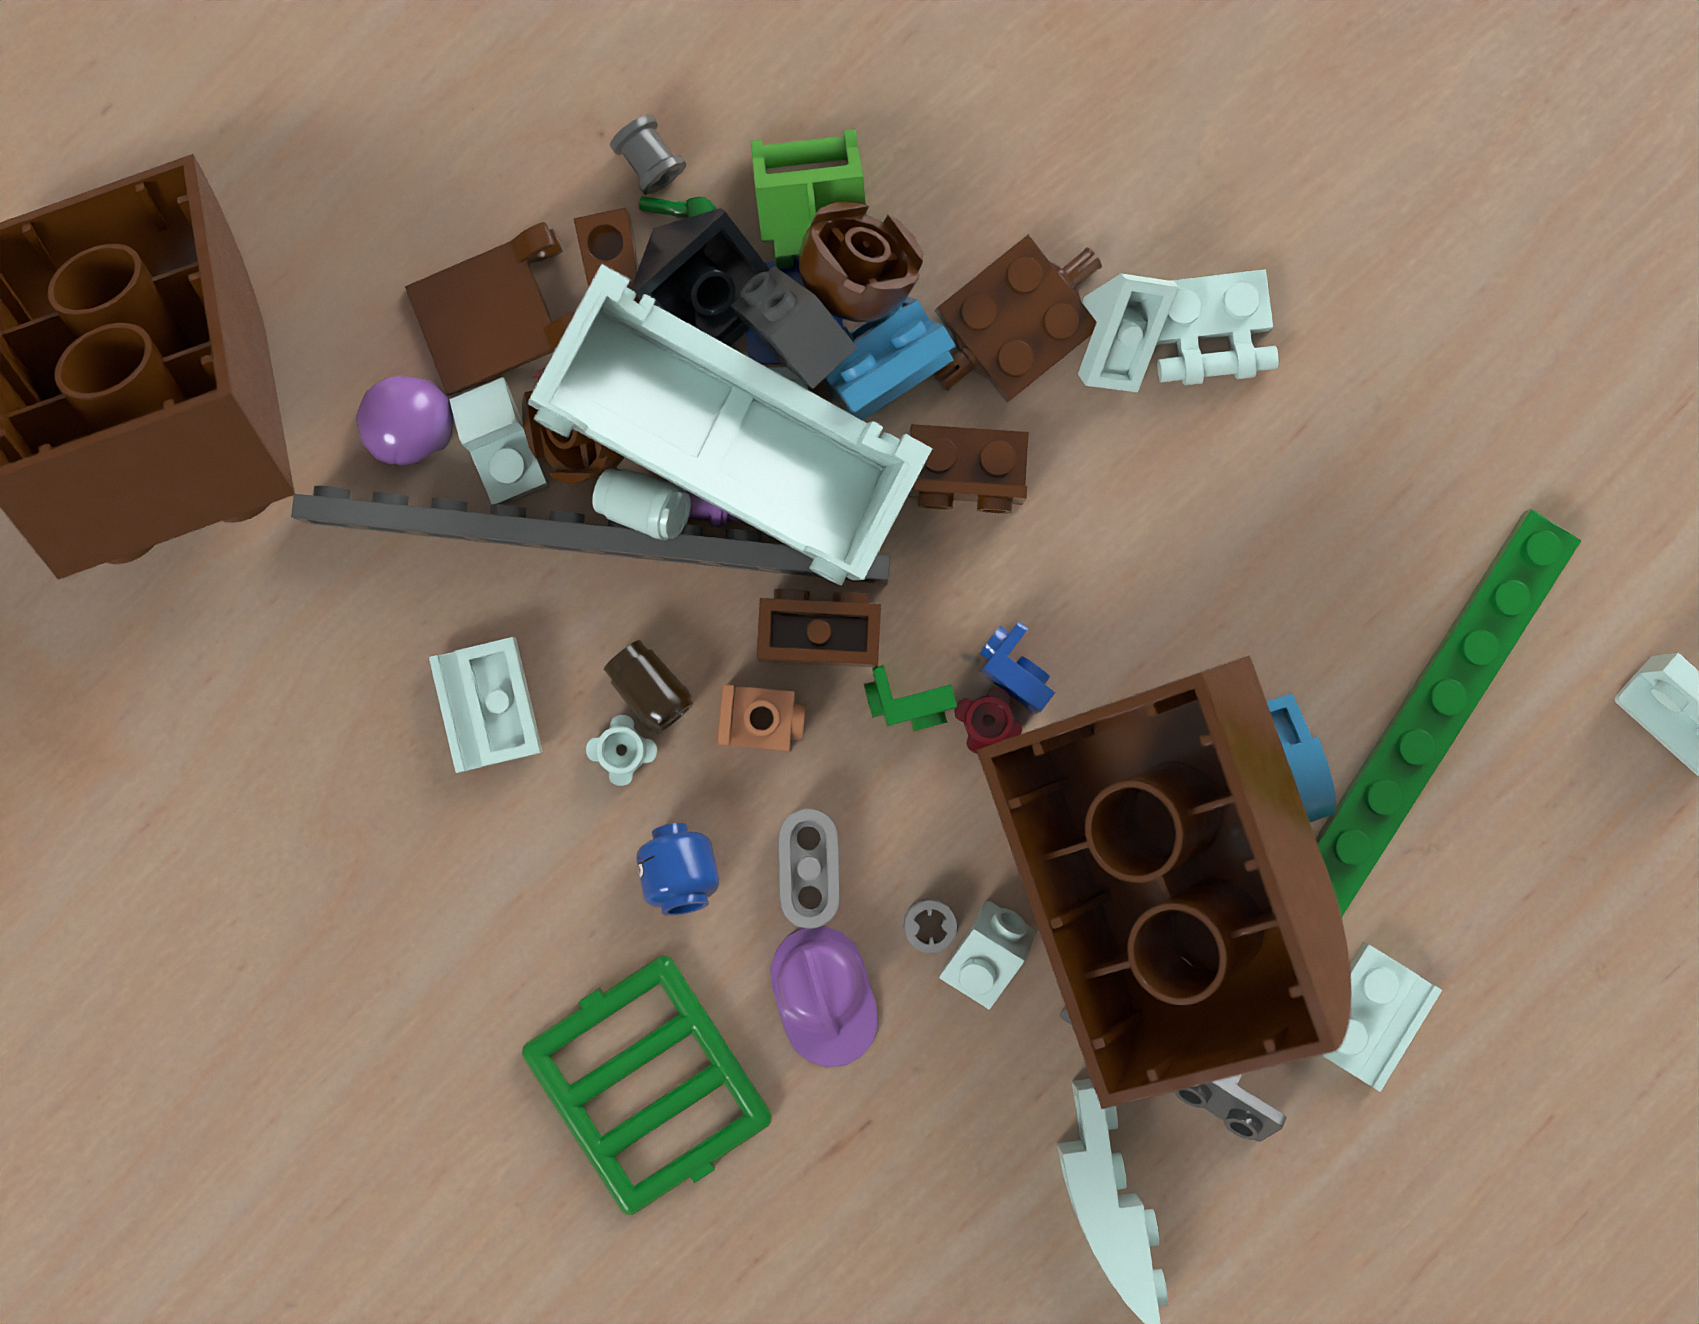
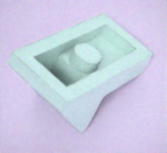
(1128, 325)
(497, 442)

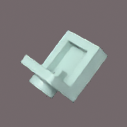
(989, 954)

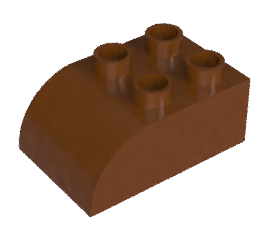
(132, 373)
(1176, 885)

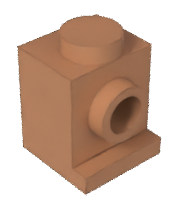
(736, 711)

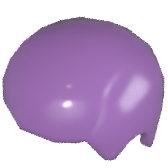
(404, 420)

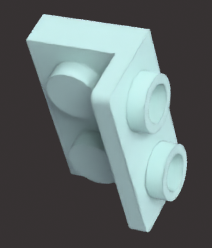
(1666, 704)

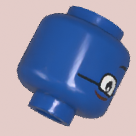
(677, 870)

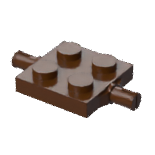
(1017, 318)

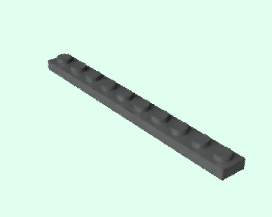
(561, 532)

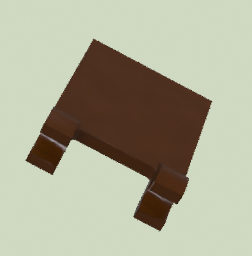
(489, 311)

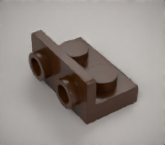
(971, 467)

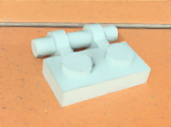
(1216, 308)

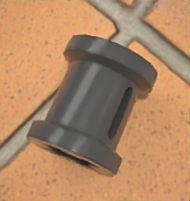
(647, 154)

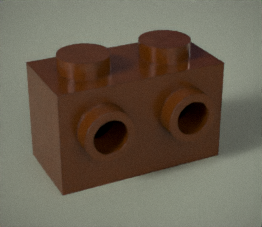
(819, 631)

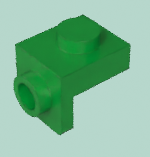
(921, 709)

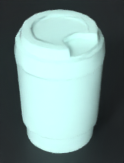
(642, 502)

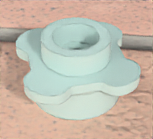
(638, 750)

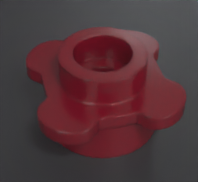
(992, 704)

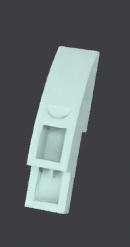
(1112, 1223)

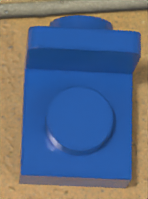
(1022, 679)

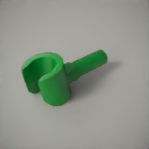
(679, 209)

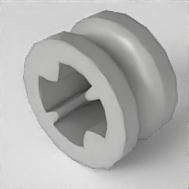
(912, 927)

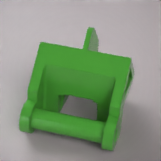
(792, 199)

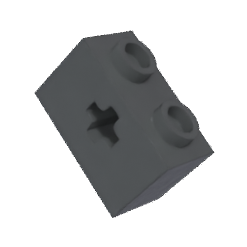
(793, 325)

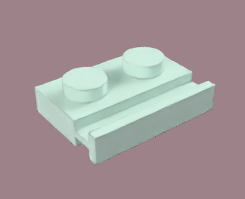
(485, 705)
(1384, 1016)

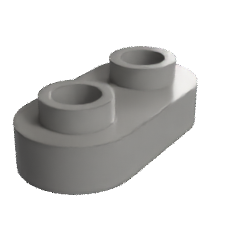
(808, 867)

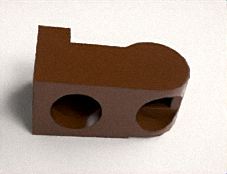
(609, 241)

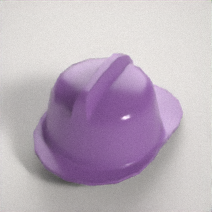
(824, 996)

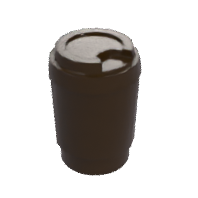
(648, 687)

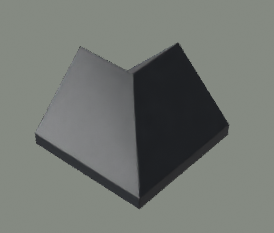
(699, 271)

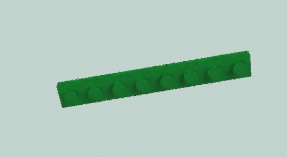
(1442, 701)

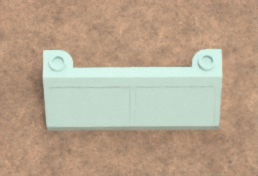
(727, 429)

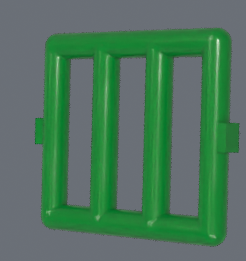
(602, 1148)

